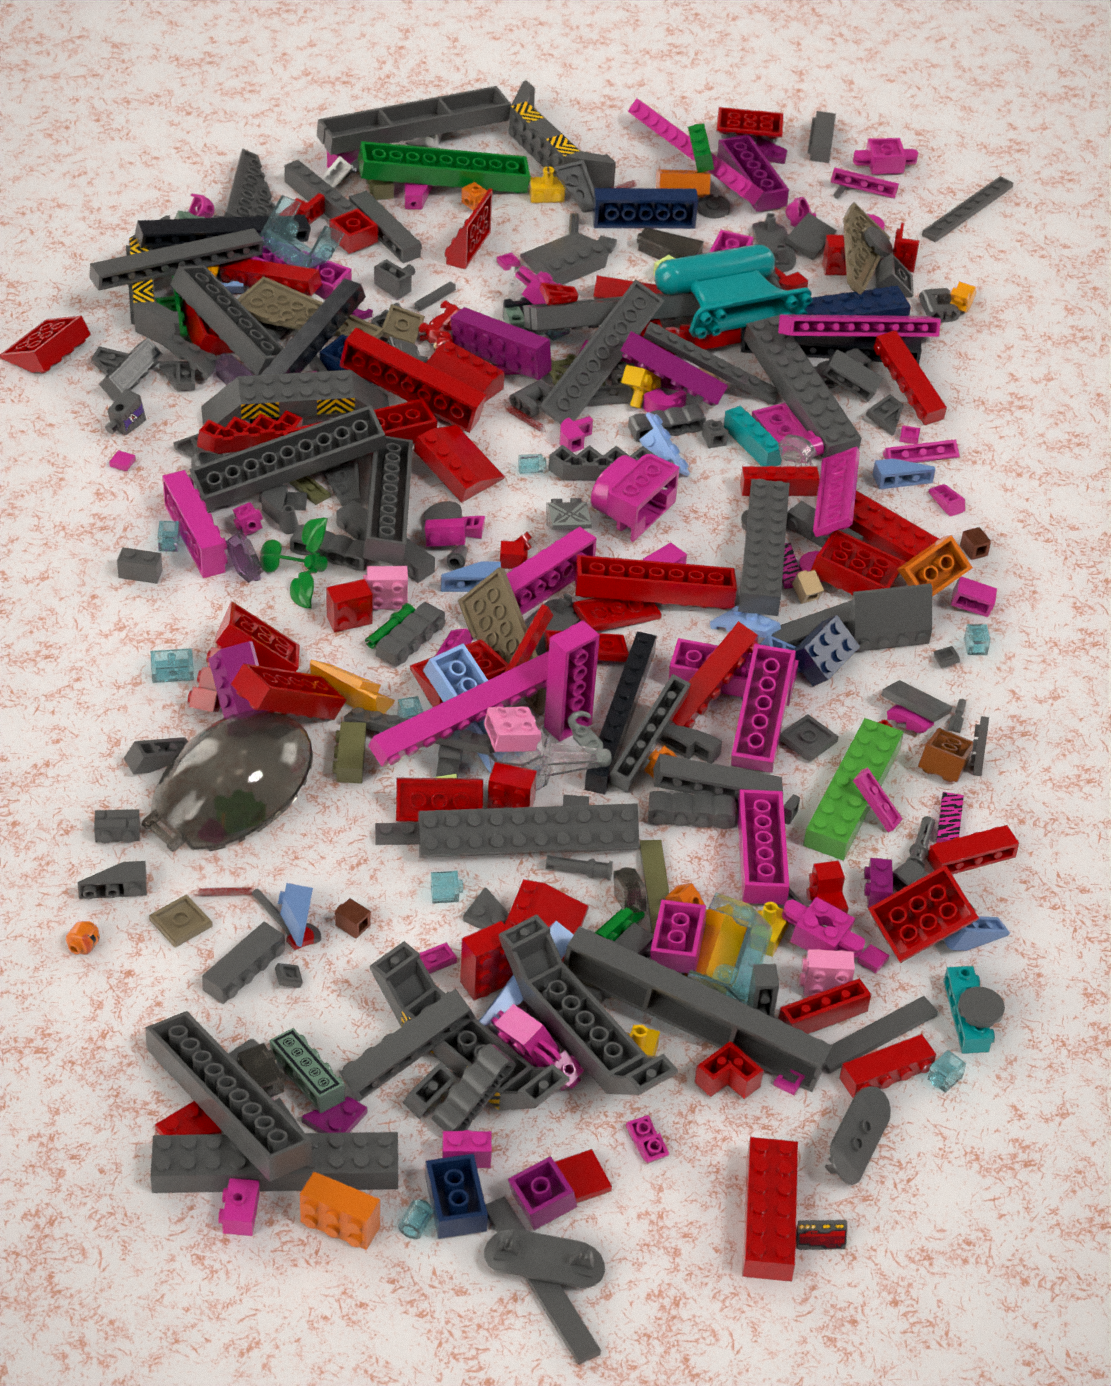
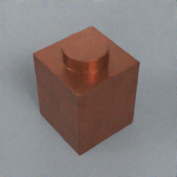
(975, 543)
(352, 918)

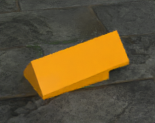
(356, 689)
(720, 942)

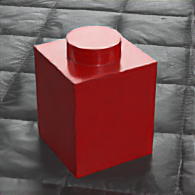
(512, 554)

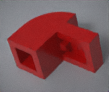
(792, 281)

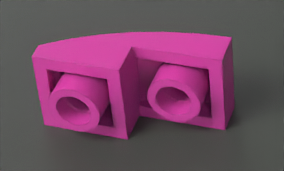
(912, 719)
(646, 1139)

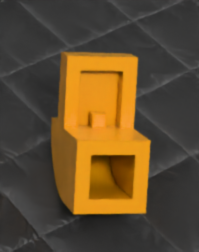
(963, 296)

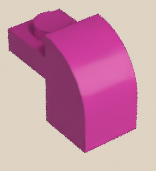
(659, 400)
(574, 433)

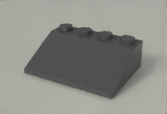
(567, 257)
(891, 617)

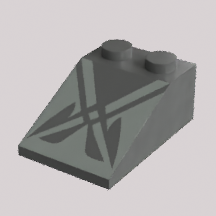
(567, 514)

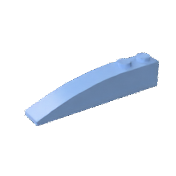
(511, 993)

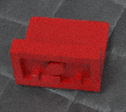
(312, 209)
(905, 249)

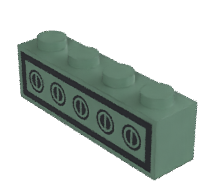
(308, 1070)

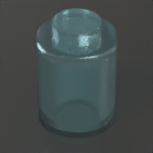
(531, 463)
(416, 1219)

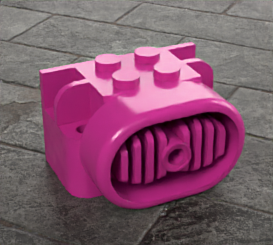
(634, 491)

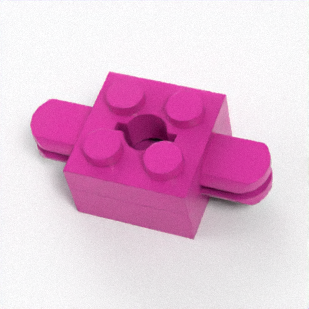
(885, 156)
(533, 283)
(812, 935)
(526, 1037)

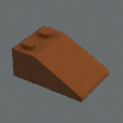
(946, 755)

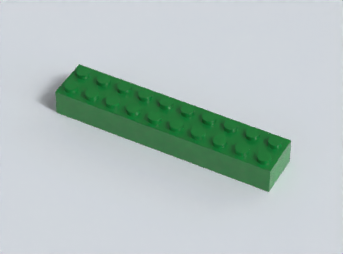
(443, 167)

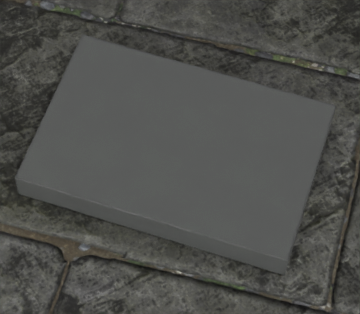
(809, 236)
(917, 701)

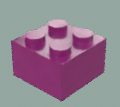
(542, 1193)

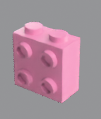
(388, 586)
(512, 729)
(825, 970)

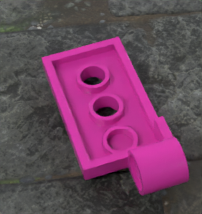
(786, 422)

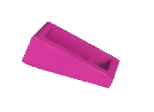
(949, 501)
(474, 526)

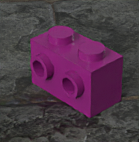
(879, 880)

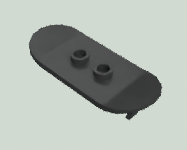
(773, 237)
(562, 619)
(859, 1134)
(545, 1258)

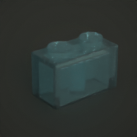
(172, 665)

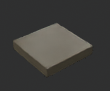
(402, 324)
(180, 920)

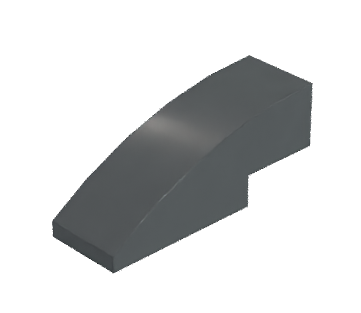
(692, 742)

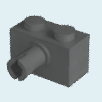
(393, 278)

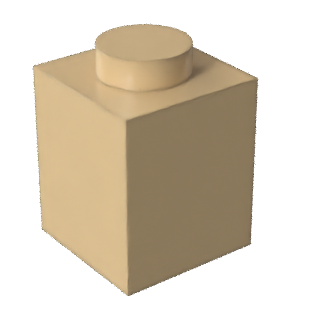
(807, 586)

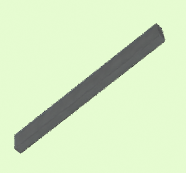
(967, 209)
(549, 1294)

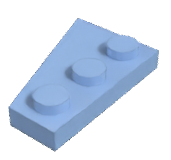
(756, 622)

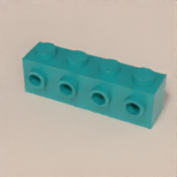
(752, 436)
(971, 1038)

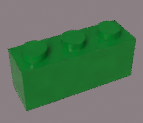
(700, 147)

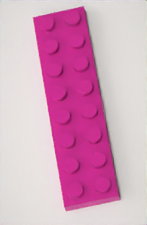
(836, 492)

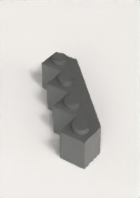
(587, 463)

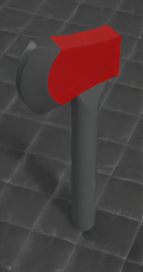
(311, 935)

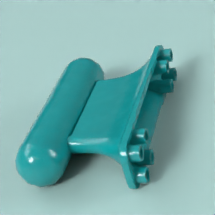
(730, 288)

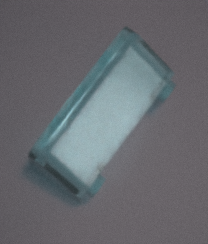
(280, 238)
(736, 980)

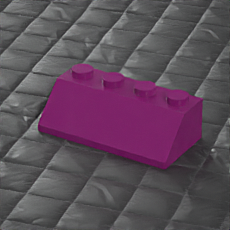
(224, 668)

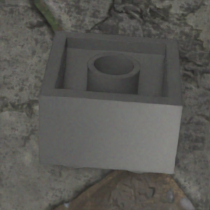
(893, 273)

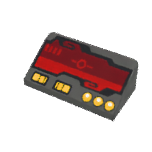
(821, 1234)

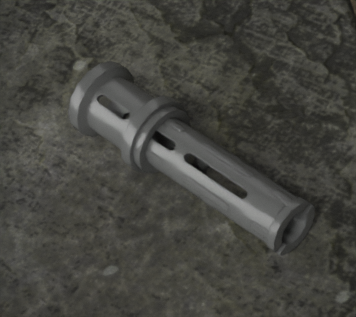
(926, 827)
(590, 867)

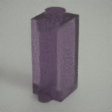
(229, 368)
(244, 557)

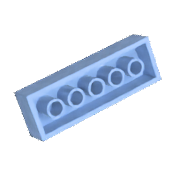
(454, 674)

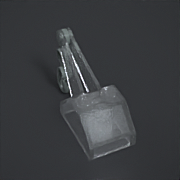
(559, 758)

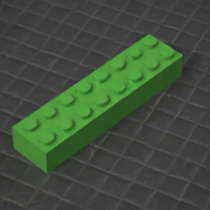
(843, 805)

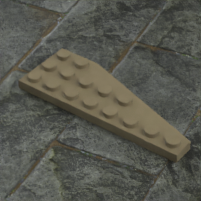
(860, 257)
(288, 308)
(497, 620)

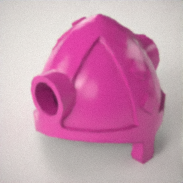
(204, 206)
(797, 211)

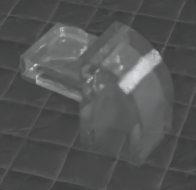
(516, 287)
(797, 450)

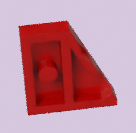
(558, 294)
(188, 1121)

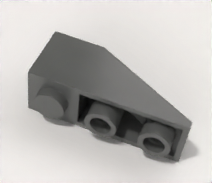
(117, 881)

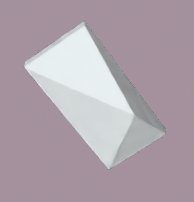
(336, 172)

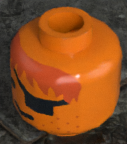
(82, 937)

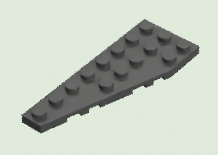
(249, 191)

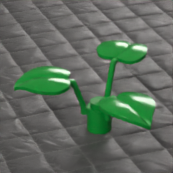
(302, 587)

